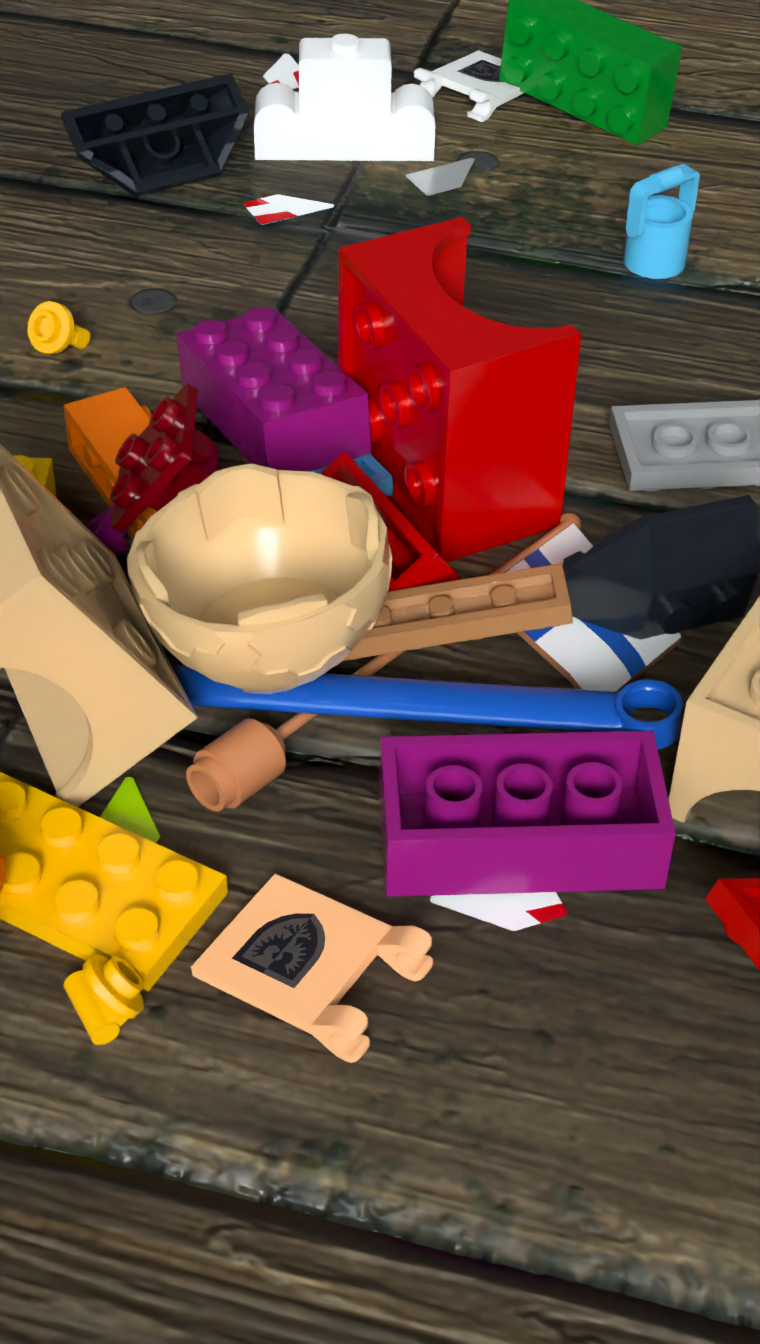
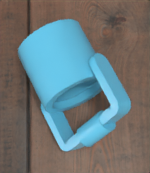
(660, 224)

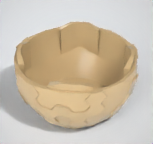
(262, 575)

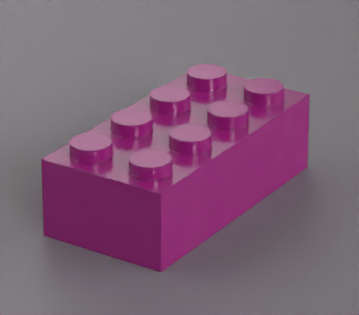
(274, 392)
(523, 813)

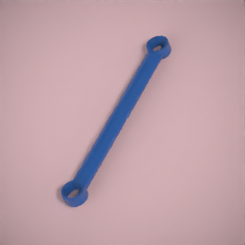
(456, 702)

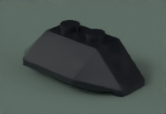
(160, 135)
(670, 570)

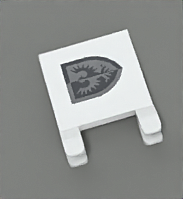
(474, 76)

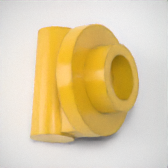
(53, 329)
(105, 996)

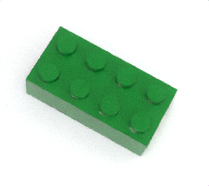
(591, 65)

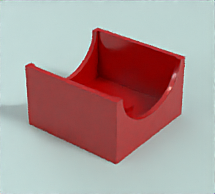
(458, 403)

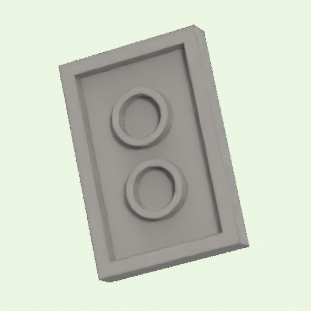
(688, 444)

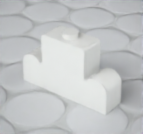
(344, 107)

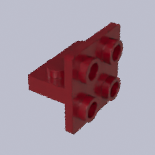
(162, 459)

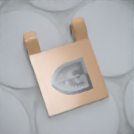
(302, 954)

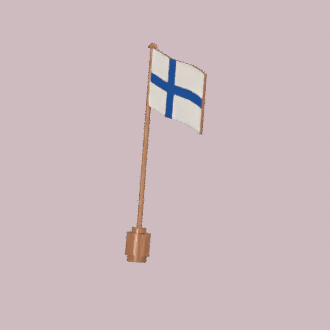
(584, 653)

